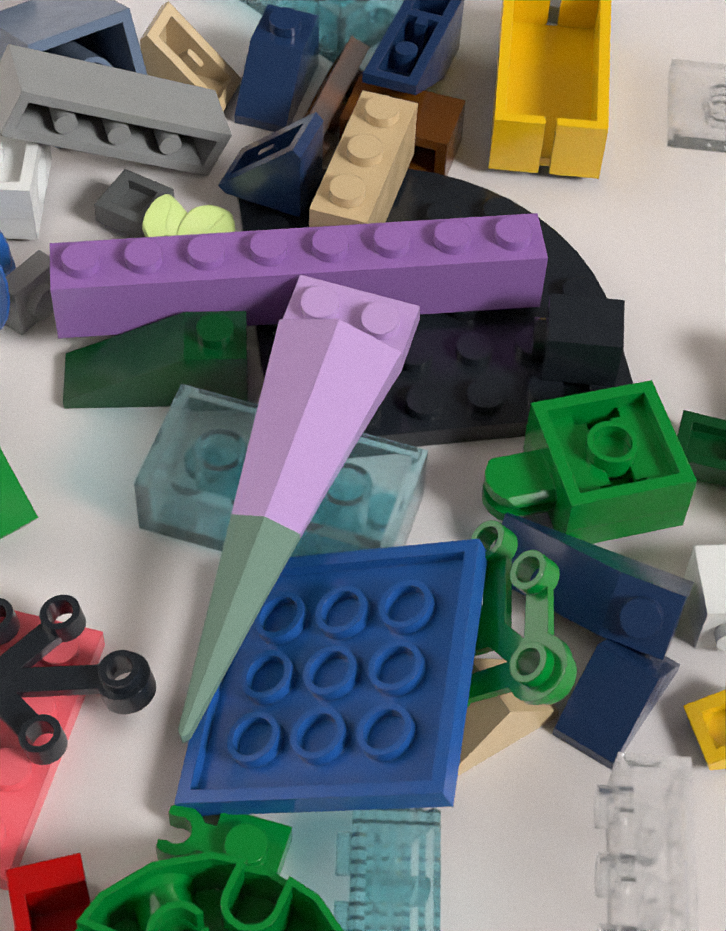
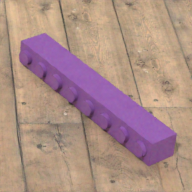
(426, 263)

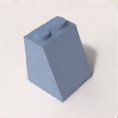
(75, 29)

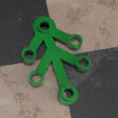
(539, 663)

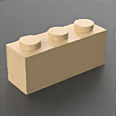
(367, 163)

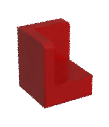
(48, 894)

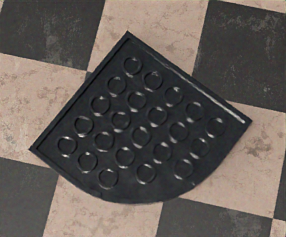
(465, 370)

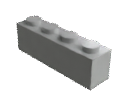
(110, 111)

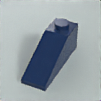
(417, 46)
(607, 590)

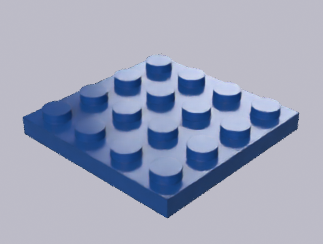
(345, 687)

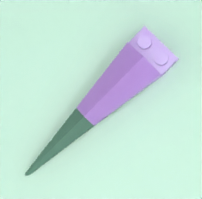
(320, 390)

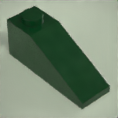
(155, 359)

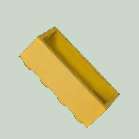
(552, 88)

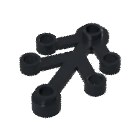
(22, 681)

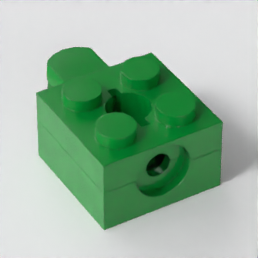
(575, 448)

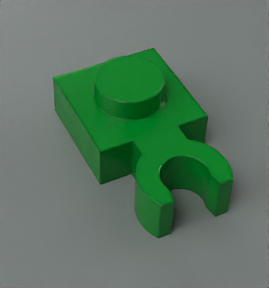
(245, 836)

